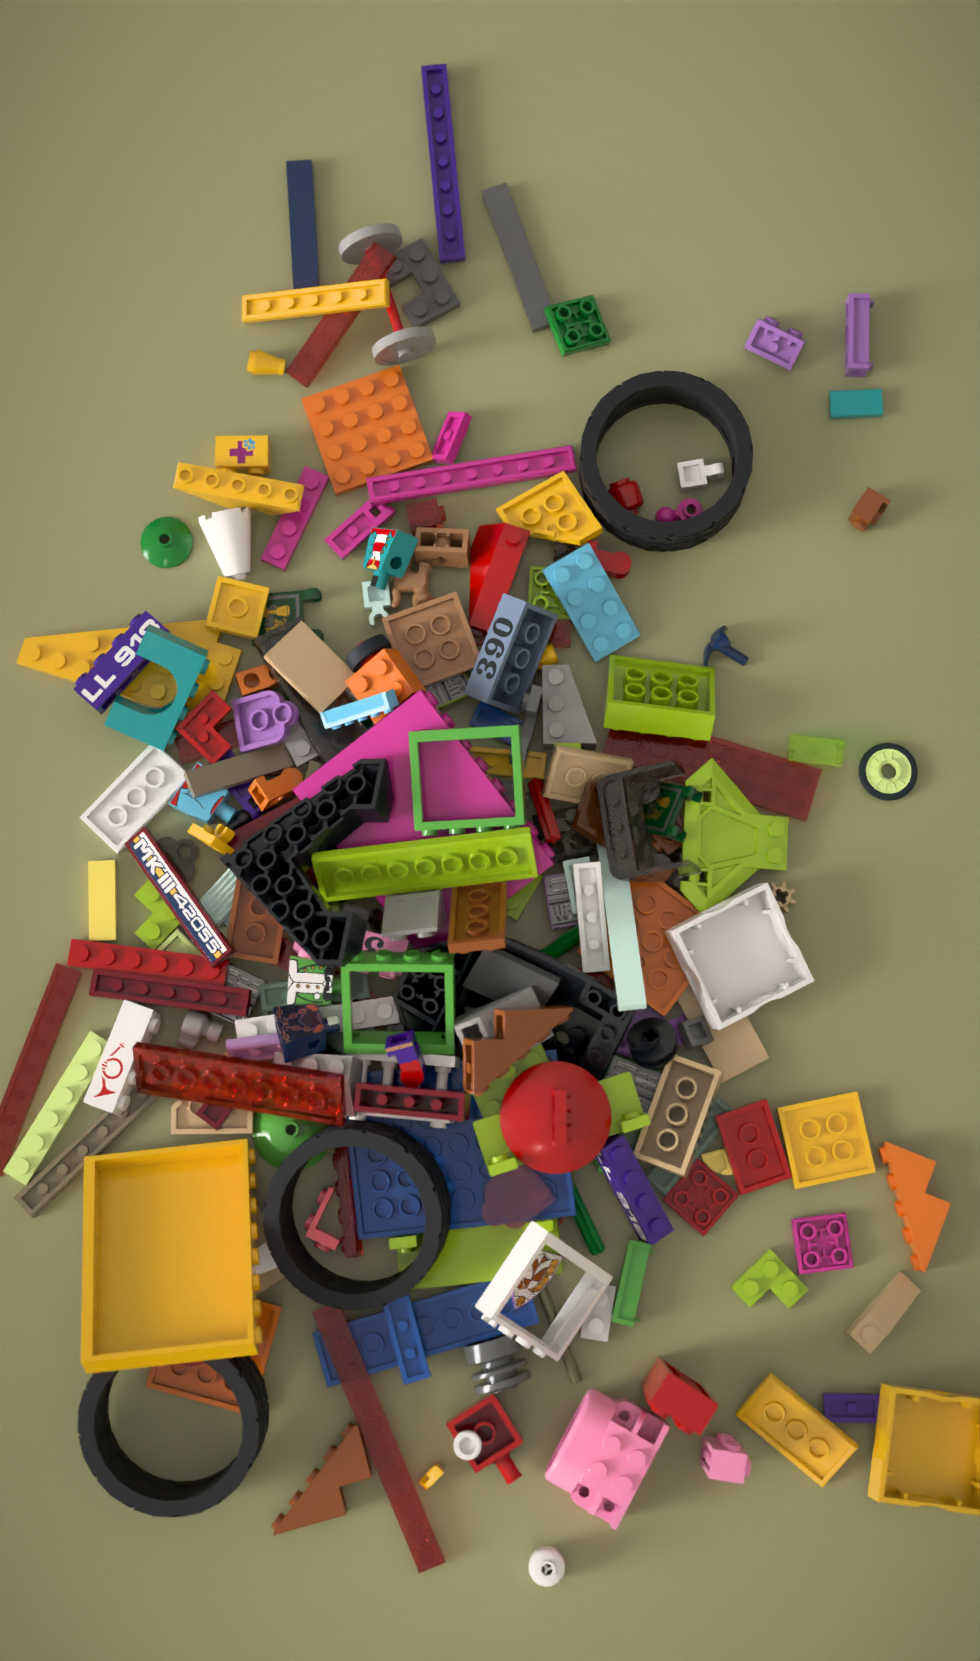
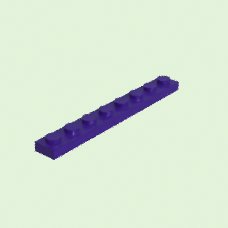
(443, 163)

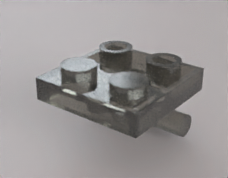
(572, 843)

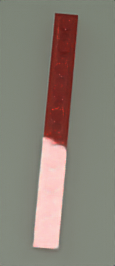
(379, 1438)

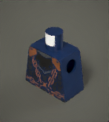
(302, 1030)

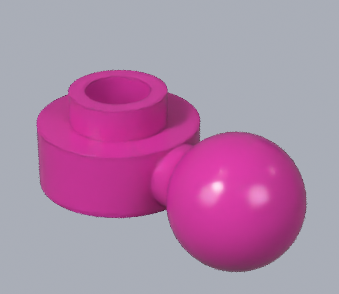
(667, 514)

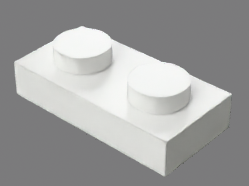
(598, 1321)

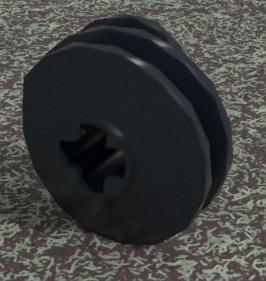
(652, 1042)

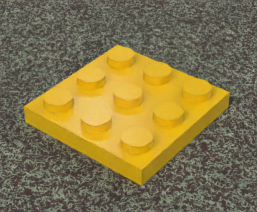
(825, 1140)

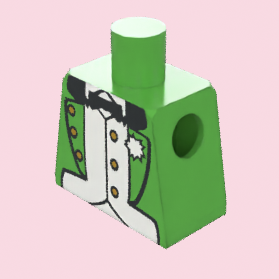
(311, 983)

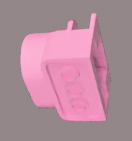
(606, 1454)

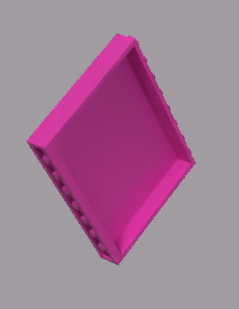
(452, 788)

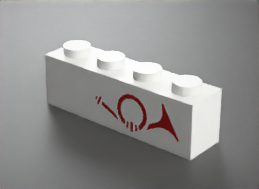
(116, 1069)

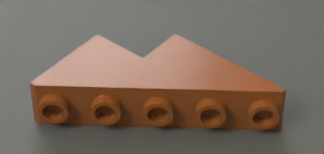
(513, 1037)
(324, 1494)

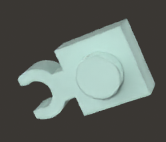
(376, 600)

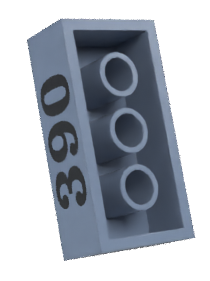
(510, 653)

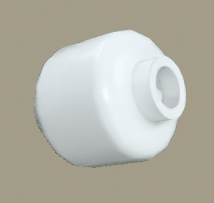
(539, 1559)

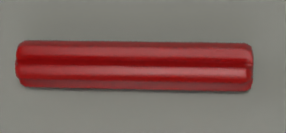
(544, 811)

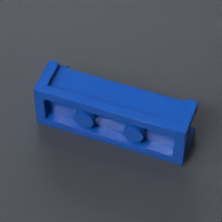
(406, 1340)

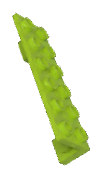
(625, 1117)
(468, 1253)

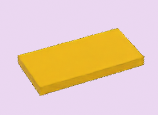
(796, 1429)

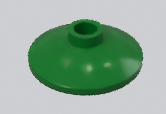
(173, 552)

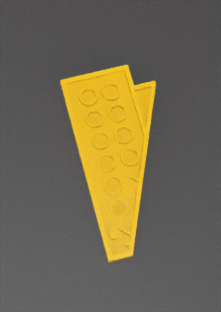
(75, 653)

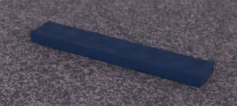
(302, 224)

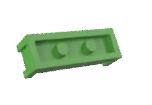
(630, 1282)

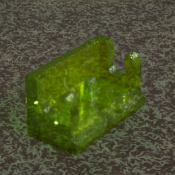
(815, 749)

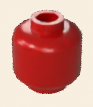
(627, 494)

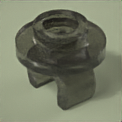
(560, 550)

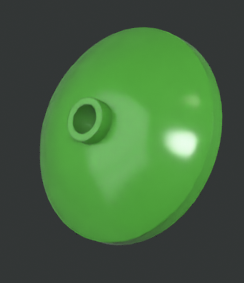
(276, 1144)

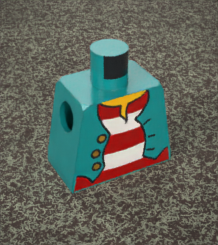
(388, 555)

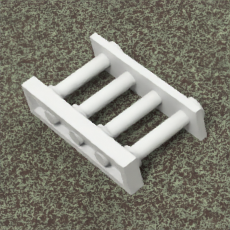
(443, 1066)

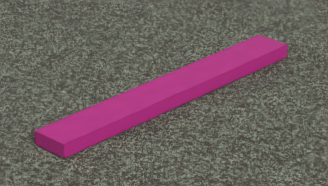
(470, 475)

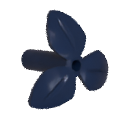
(721, 643)

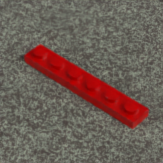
(146, 962)

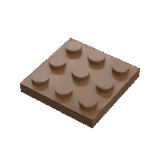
(434, 639)

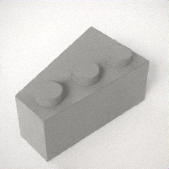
(563, 711)

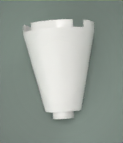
(230, 540)

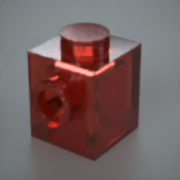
(425, 514)

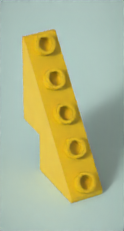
(239, 489)

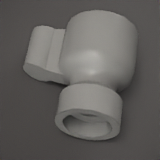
(197, 1025)

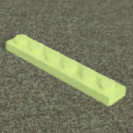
(56, 1110)

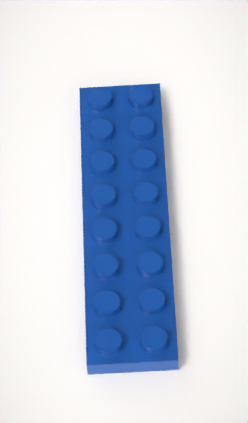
(443, 1324)

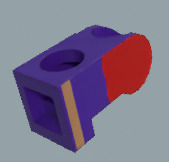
(409, 1057)

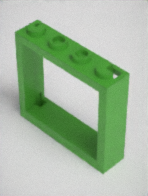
(482, 824)
(408, 961)

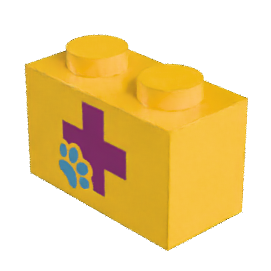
(243, 454)

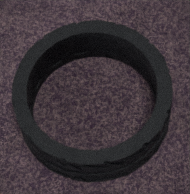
(672, 389)
(297, 1263)
(161, 1496)

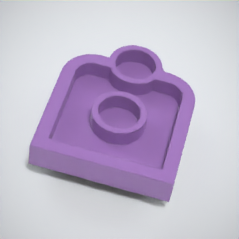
(263, 720)

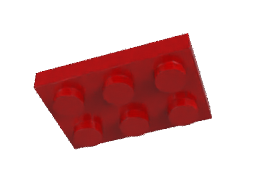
(753, 1146)

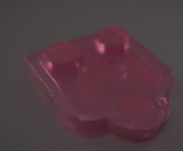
(515, 1197)

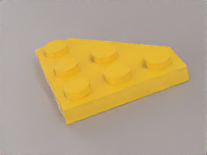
(552, 512)

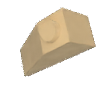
(883, 1313)

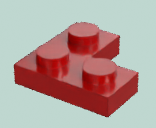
(200, 725)

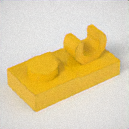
(213, 838)

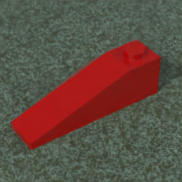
(493, 569)

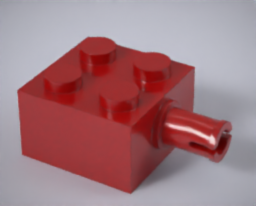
(497, 1435)

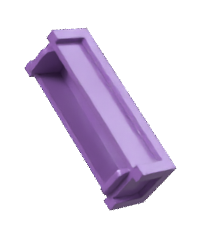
(857, 334)

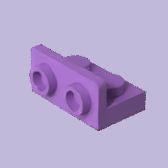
(775, 342)

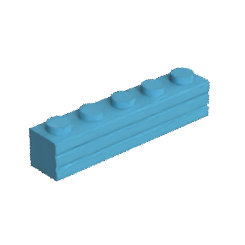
(360, 710)

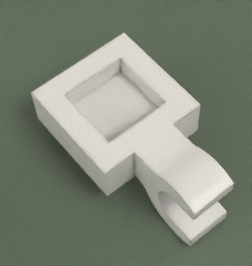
(695, 475)

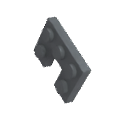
(437, 293)
(531, 707)

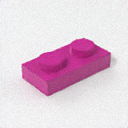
(451, 437)

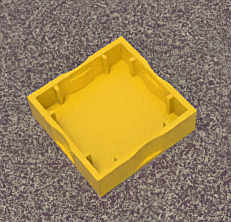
(927, 1449)

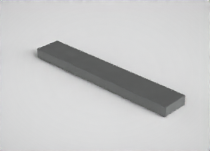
(518, 254)

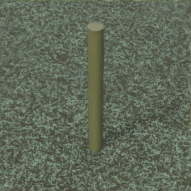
(567, 1356)

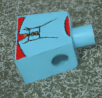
(205, 807)

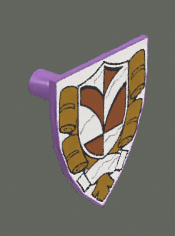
(536, 1277)

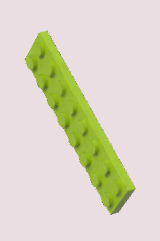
(425, 864)

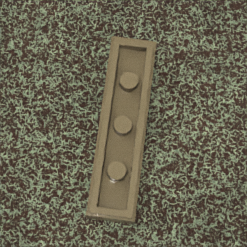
(238, 770)

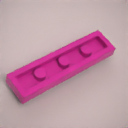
(293, 525)

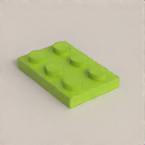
(490, 1101)

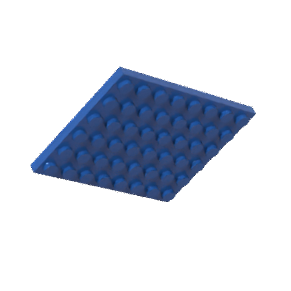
(388, 1198)

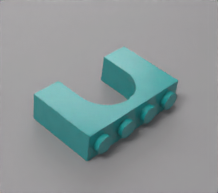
(157, 724)

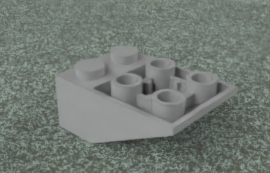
(413, 913)
(481, 1020)

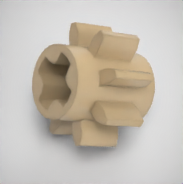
(782, 890)

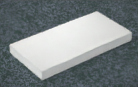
(134, 798)

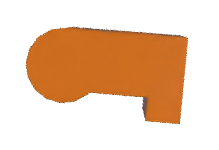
(255, 680)
(275, 790)

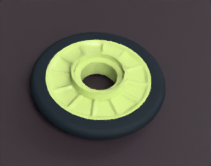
(893, 755)

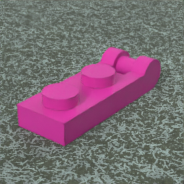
(357, 528)

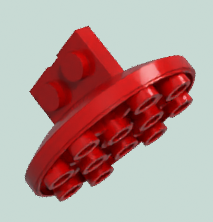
(555, 1117)

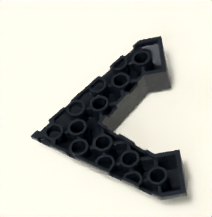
(277, 857)

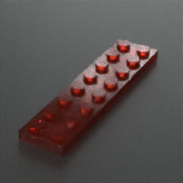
(761, 776)
(240, 1083)

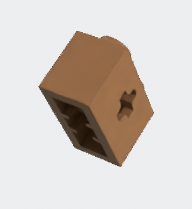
(443, 547)

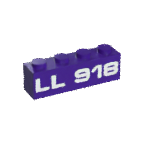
(117, 667)
(633, 1190)

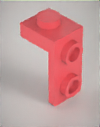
(323, 1239)

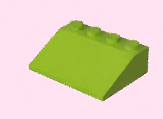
(660, 698)

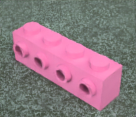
(724, 1458)

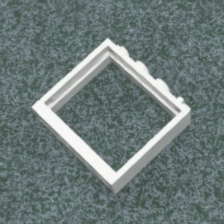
(572, 1313)

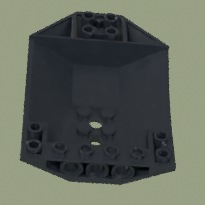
(594, 1024)

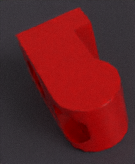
(616, 564)

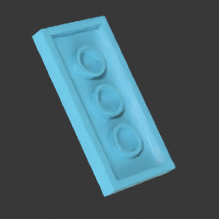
(591, 602)

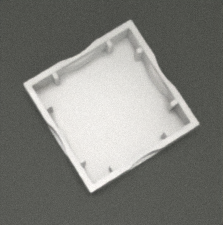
(738, 956)

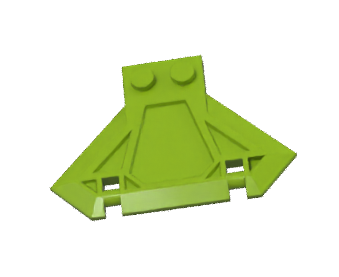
(727, 838)

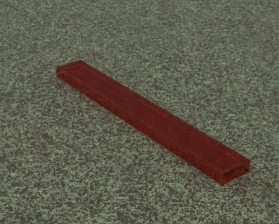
(35, 1057)

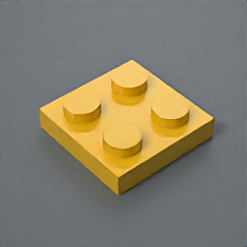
(237, 607)

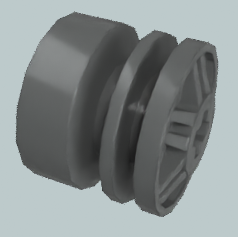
(497, 1363)

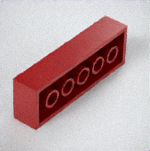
(678, 1396)

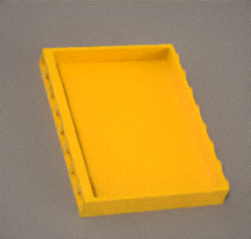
(169, 1256)

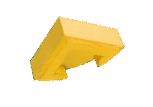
(431, 1476)

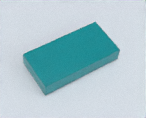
(855, 403)

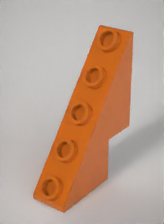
(920, 1211)

